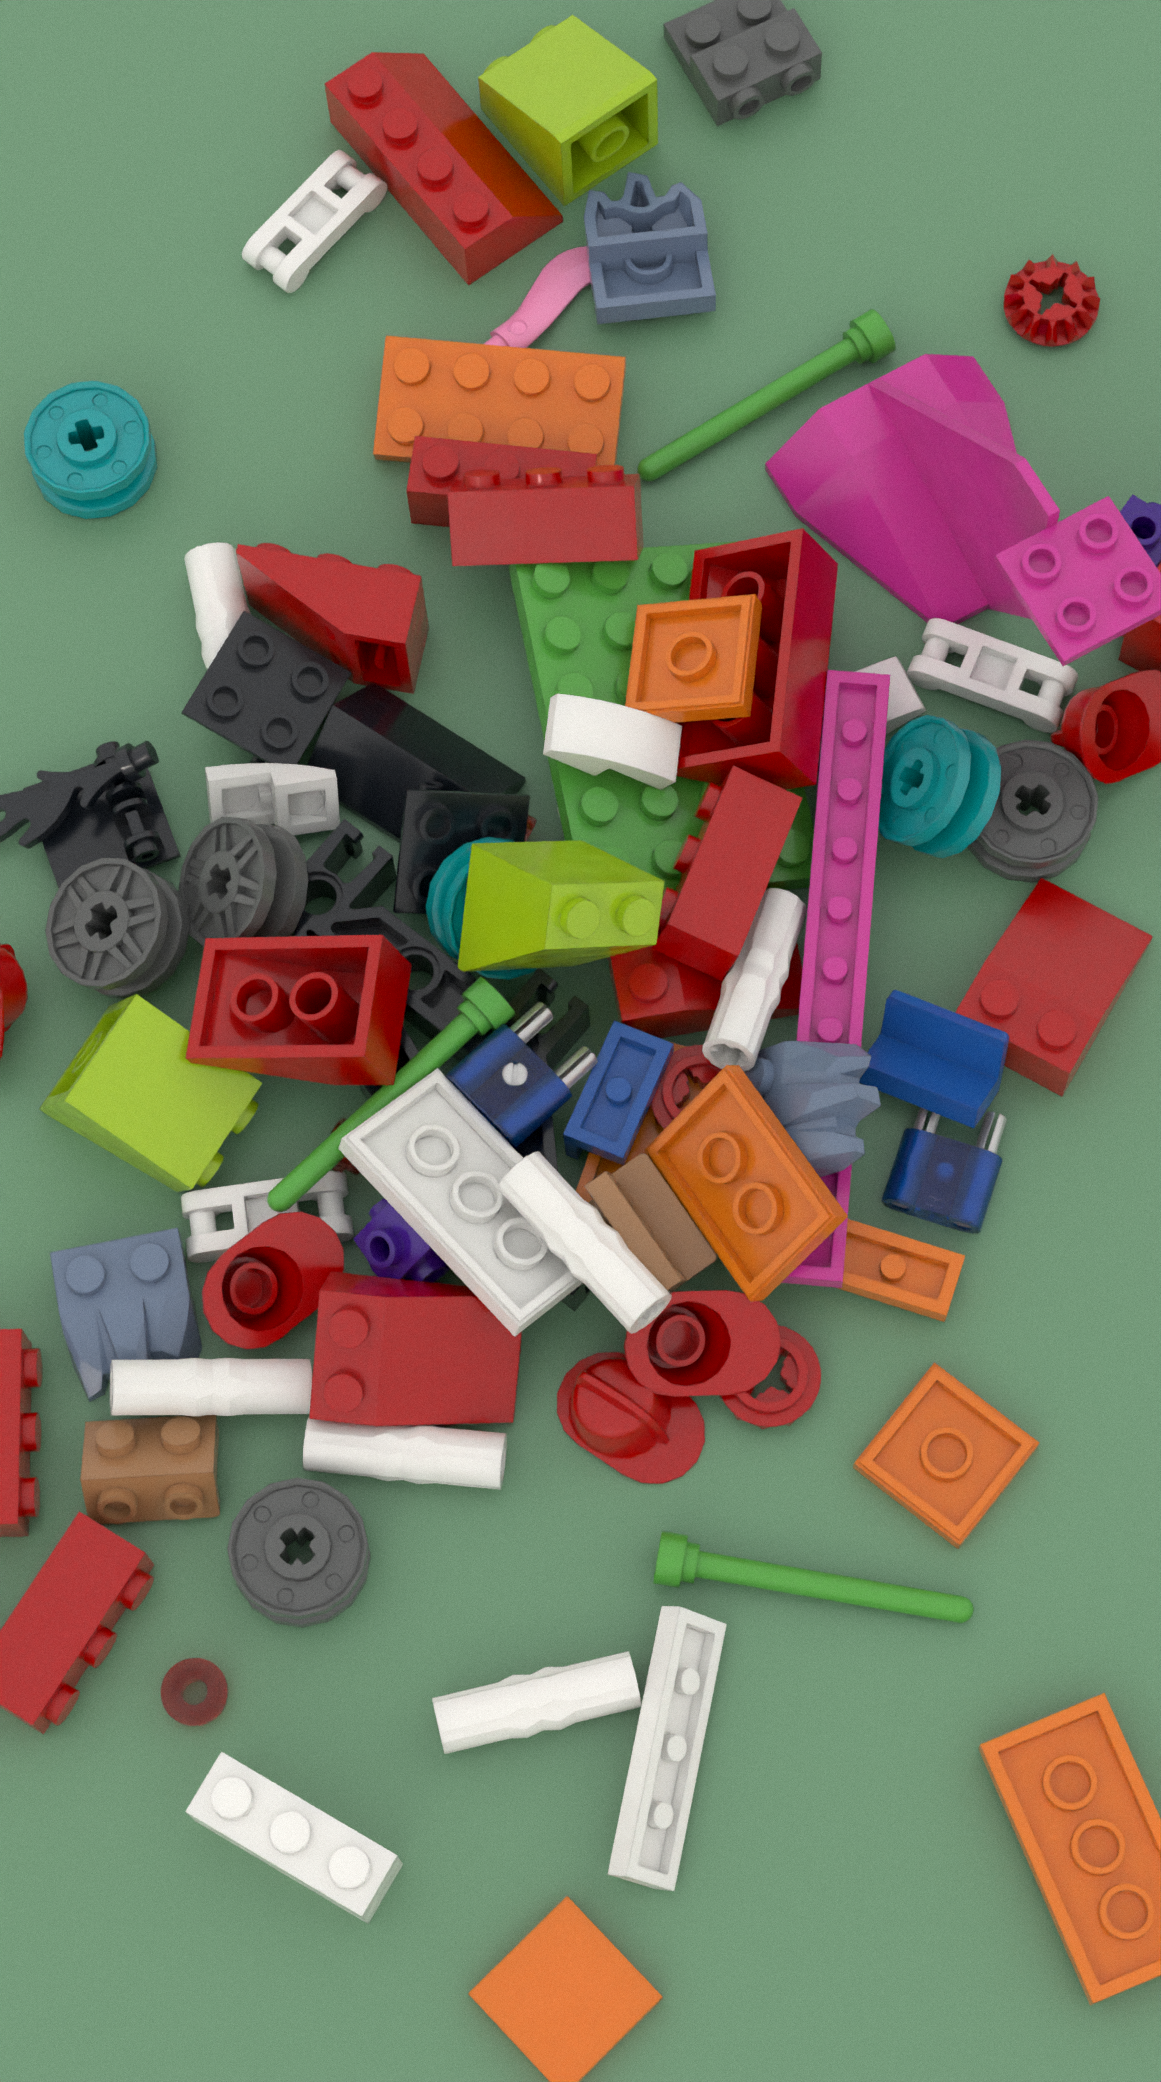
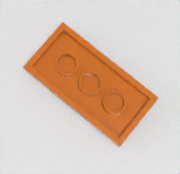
(497, 397)
(1087, 1840)

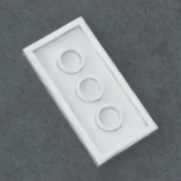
(443, 1174)

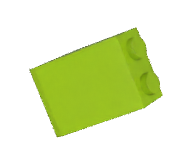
(572, 106)
(554, 906)
(147, 1101)

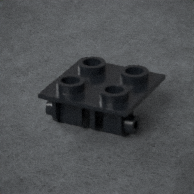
(266, 692)
(439, 824)
(122, 825)

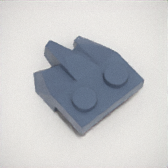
(648, 253)
(818, 1098)
(125, 1304)

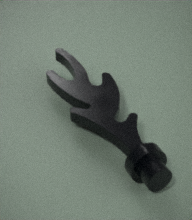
(50, 807)

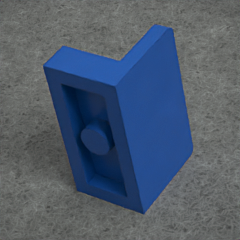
(936, 1059)
(617, 1094)

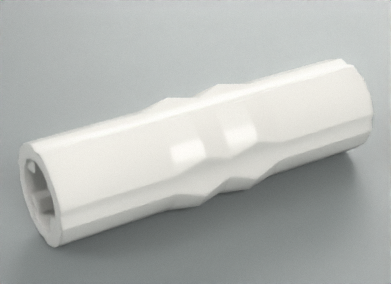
(215, 594)
(755, 982)
(584, 1242)
(210, 1386)
(406, 1453)
(536, 1702)

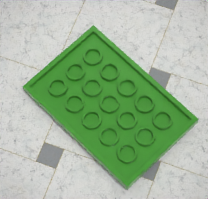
(579, 643)

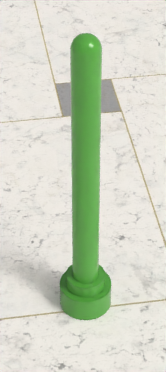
(865, 340)
(478, 1013)
(683, 1562)

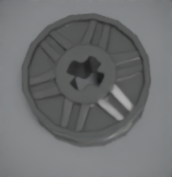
(1045, 840)
(243, 881)
(117, 928)
(300, 1513)

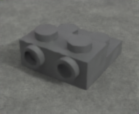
(744, 54)

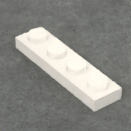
(667, 1748)

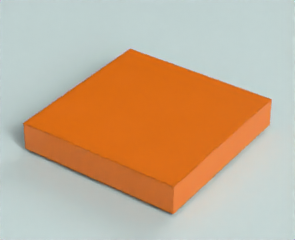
(695, 658)
(946, 1455)
(565, 1995)

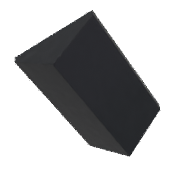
(390, 746)

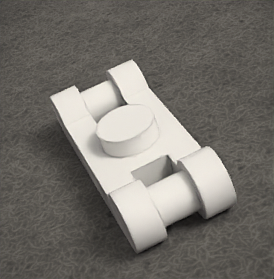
(313, 220)
(992, 674)
(251, 1208)

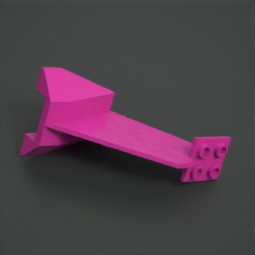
(947, 517)

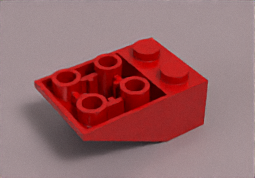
(342, 610)

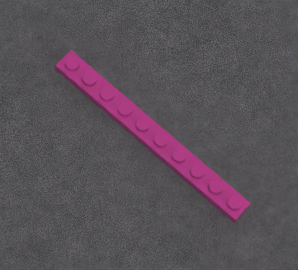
(842, 900)

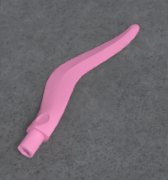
(546, 300)

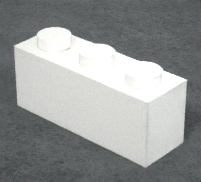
(294, 1837)

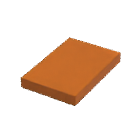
(745, 1183)

